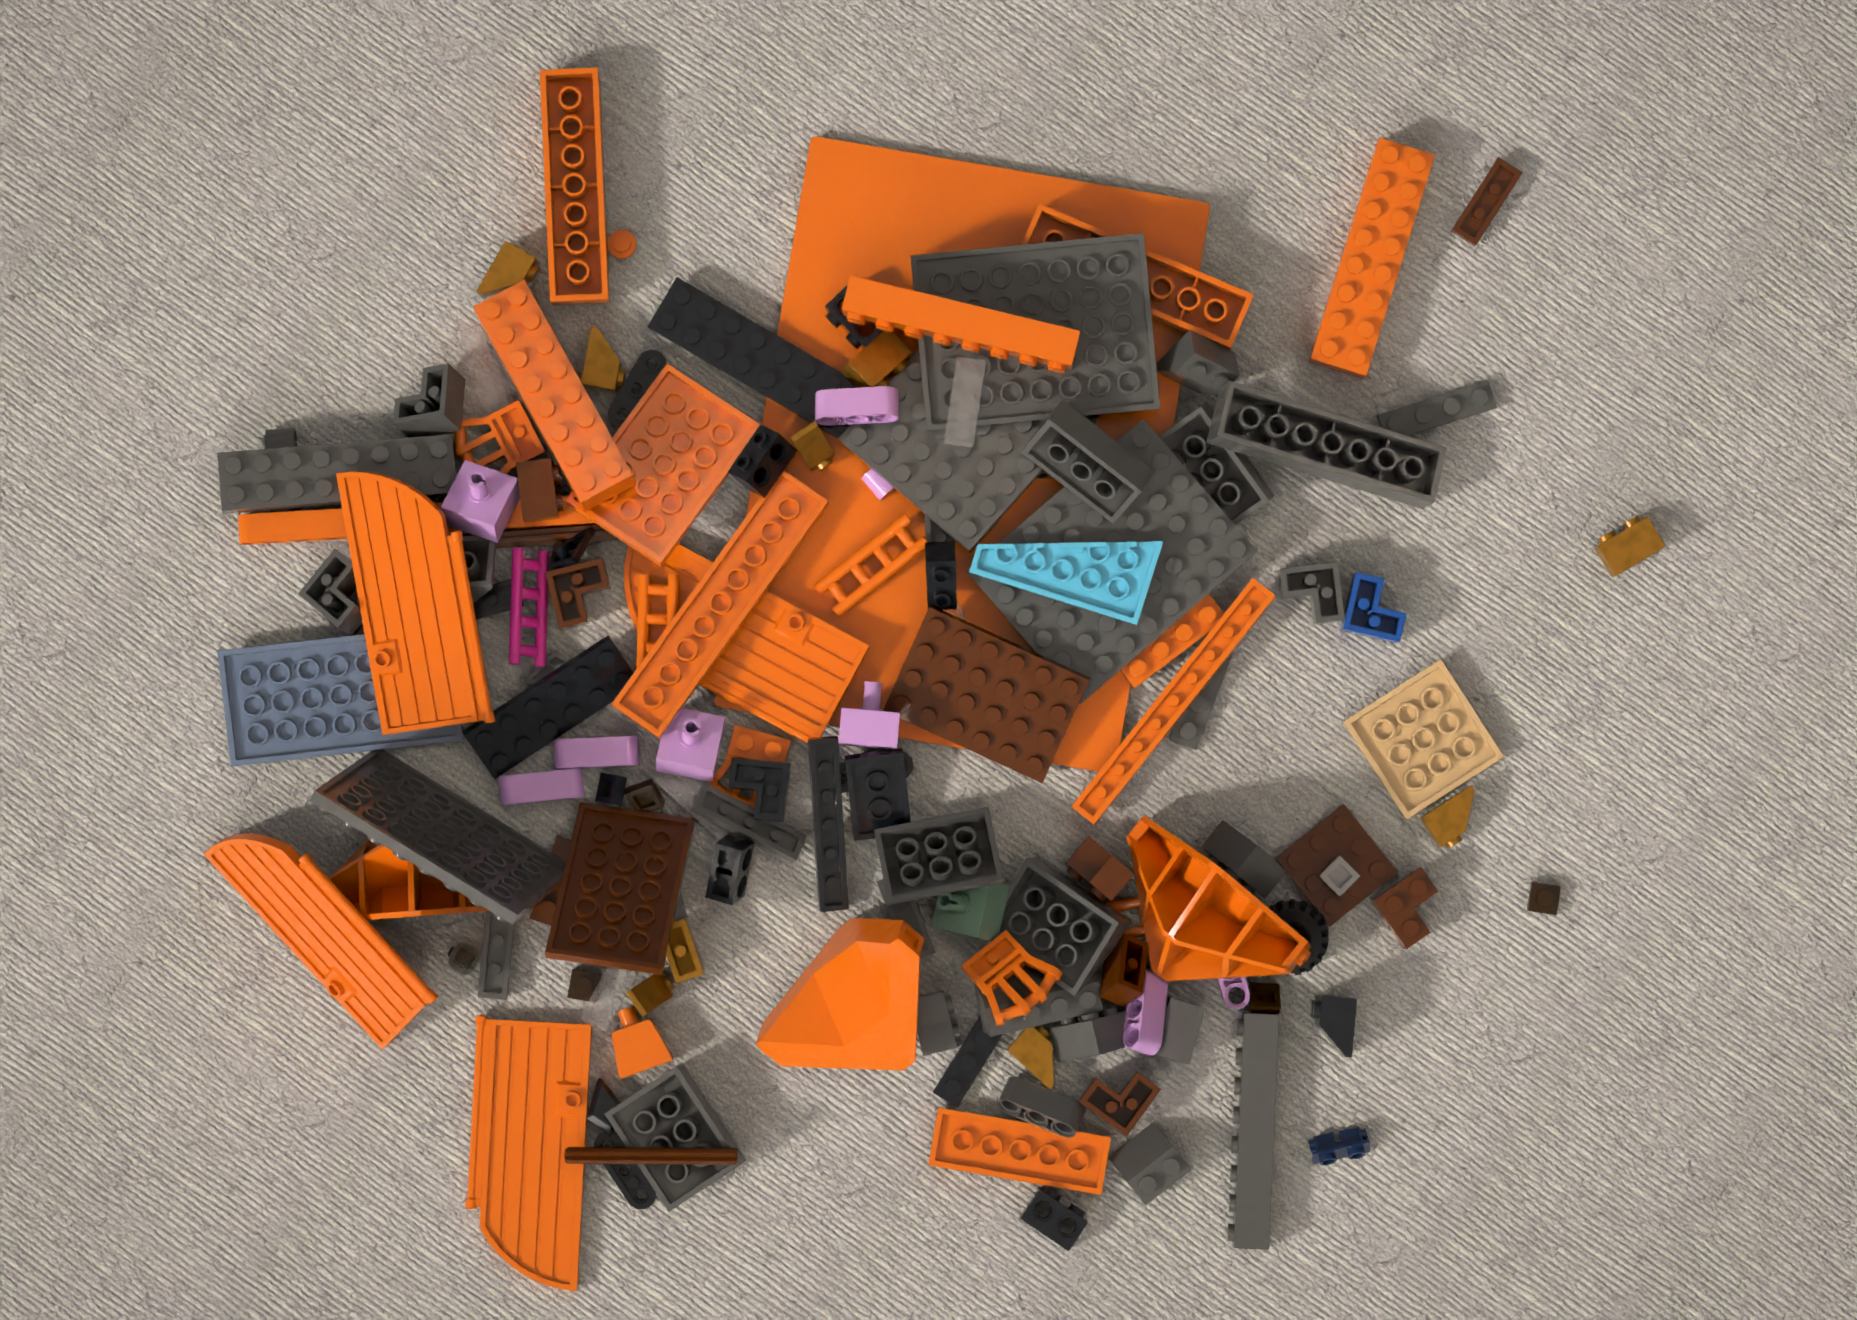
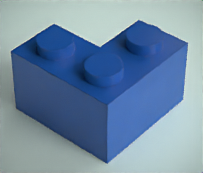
(1364, 615)

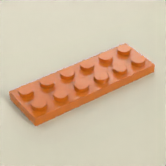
(1018, 1151)

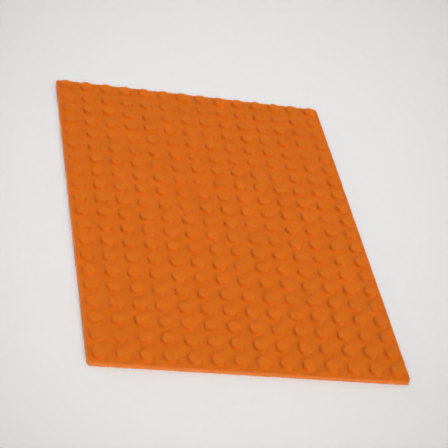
(864, 218)

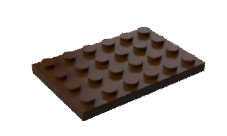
(986, 693)
(620, 888)

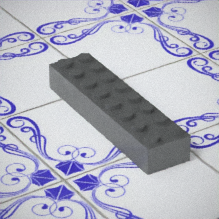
(1326, 445)
(308, 473)

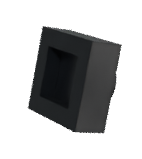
(611, 789)

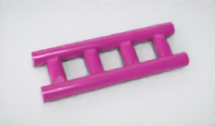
(539, 594)

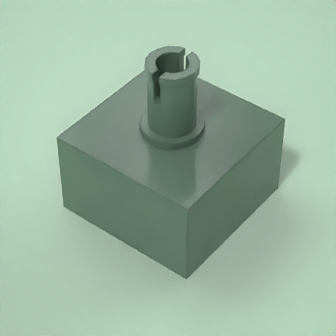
(972, 911)

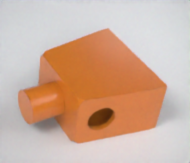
(638, 1044)

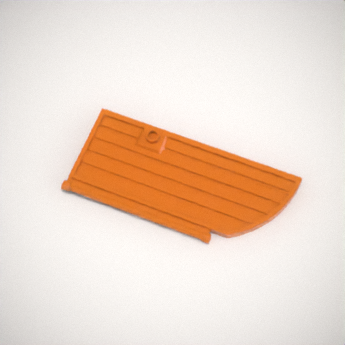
(413, 606)
(779, 660)
(324, 932)
(524, 1116)

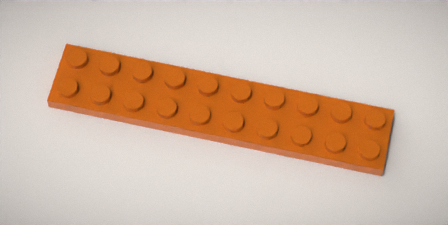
(719, 604)

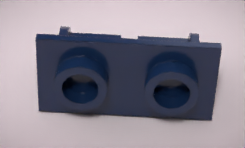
(1328, 1150)

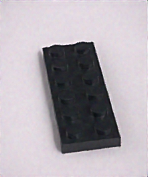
(550, 707)

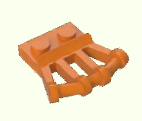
(512, 432)
(750, 745)
(997, 963)

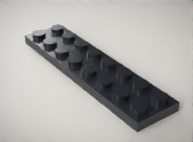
(746, 351)

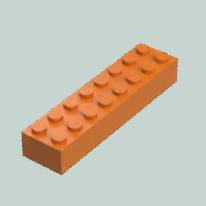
(574, 186)
(1371, 258)
(1177, 292)
(960, 323)
(554, 395)

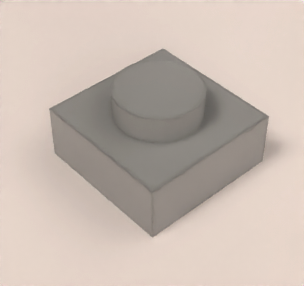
(1339, 875)

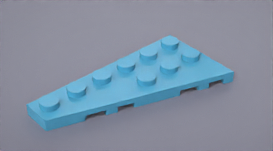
(1089, 575)

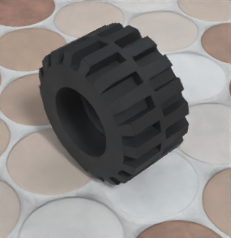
(1315, 924)

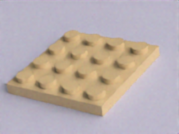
(1423, 739)

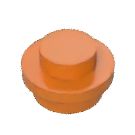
(622, 244)

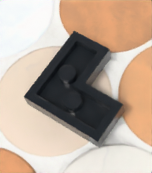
(770, 782)

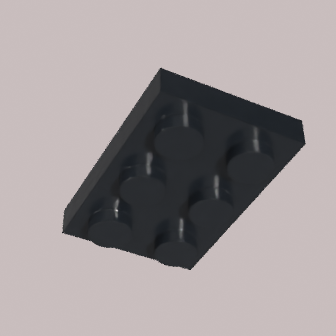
(877, 791)

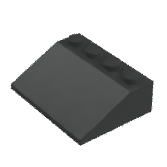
(1221, 472)
(938, 855)
(1061, 923)
(673, 1115)

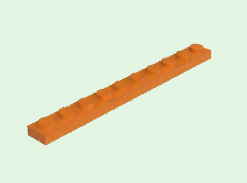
(1173, 701)

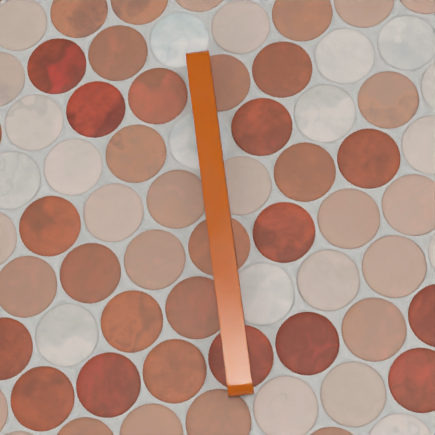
(330, 524)

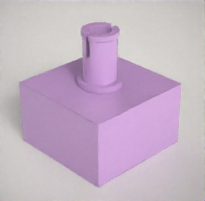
(481, 501)
(869, 724)
(691, 745)

